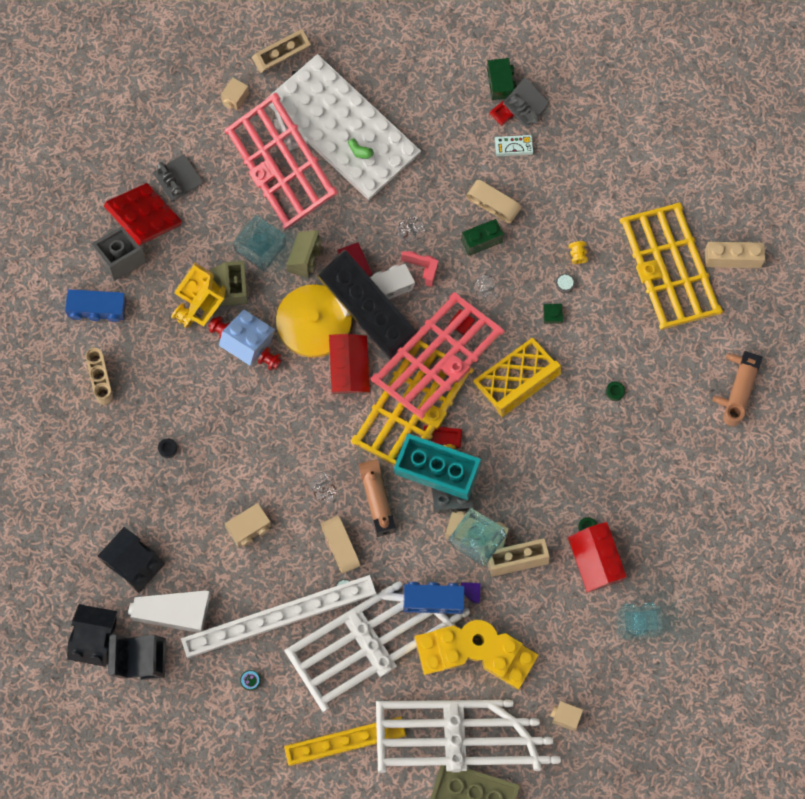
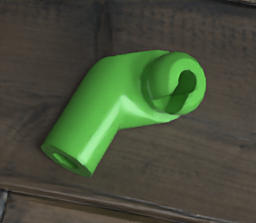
(359, 151)

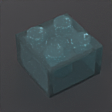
(259, 243)
(477, 537)
(639, 621)

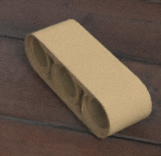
(493, 201)
(96, 368)
(340, 544)

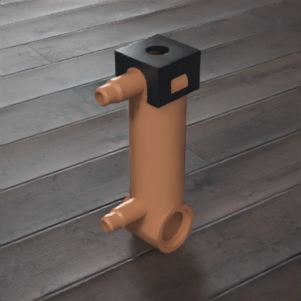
(742, 387)
(377, 498)

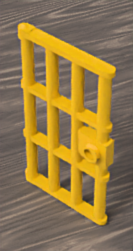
(656, 268)
(433, 417)

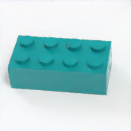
(437, 466)

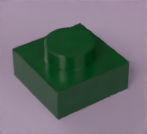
(552, 313)

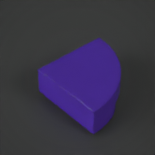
(472, 591)

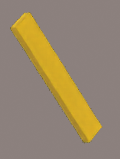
(338, 743)

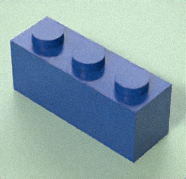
(95, 305)
(433, 598)

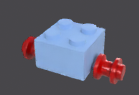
(247, 339)

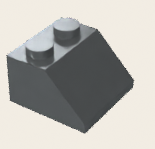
(119, 253)

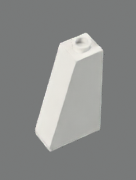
(178, 610)

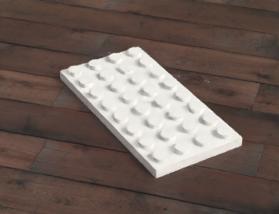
(334, 113)

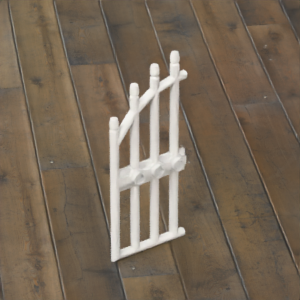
(368, 641)
(454, 732)

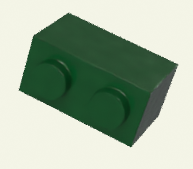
(500, 78)
(482, 237)

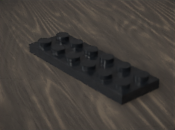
(367, 304)

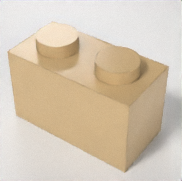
(248, 525)

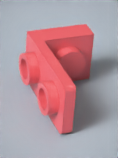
(428, 262)

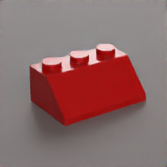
(349, 363)
(597, 557)

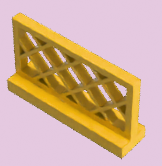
(524, 390)

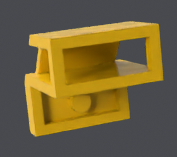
(200, 291)

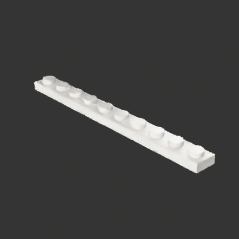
(278, 616)

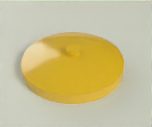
(308, 319)

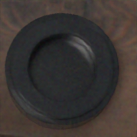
(167, 448)

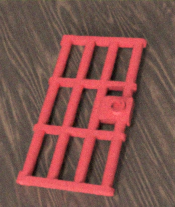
(269, 170)
(449, 364)

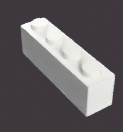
(391, 282)

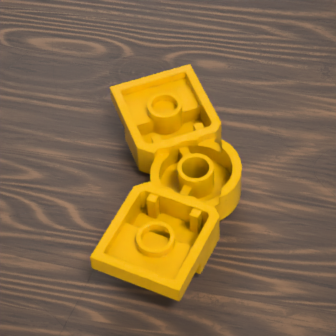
(452, 646)

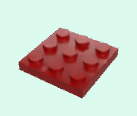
(142, 214)

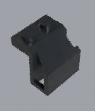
(131, 559)
(91, 635)
(137, 657)

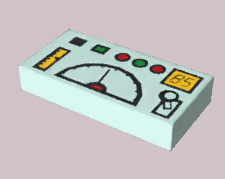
(513, 145)

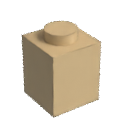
(234, 94)
(566, 716)

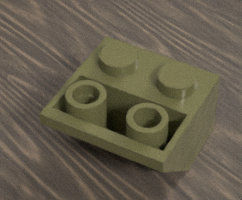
(304, 252)
(233, 278)

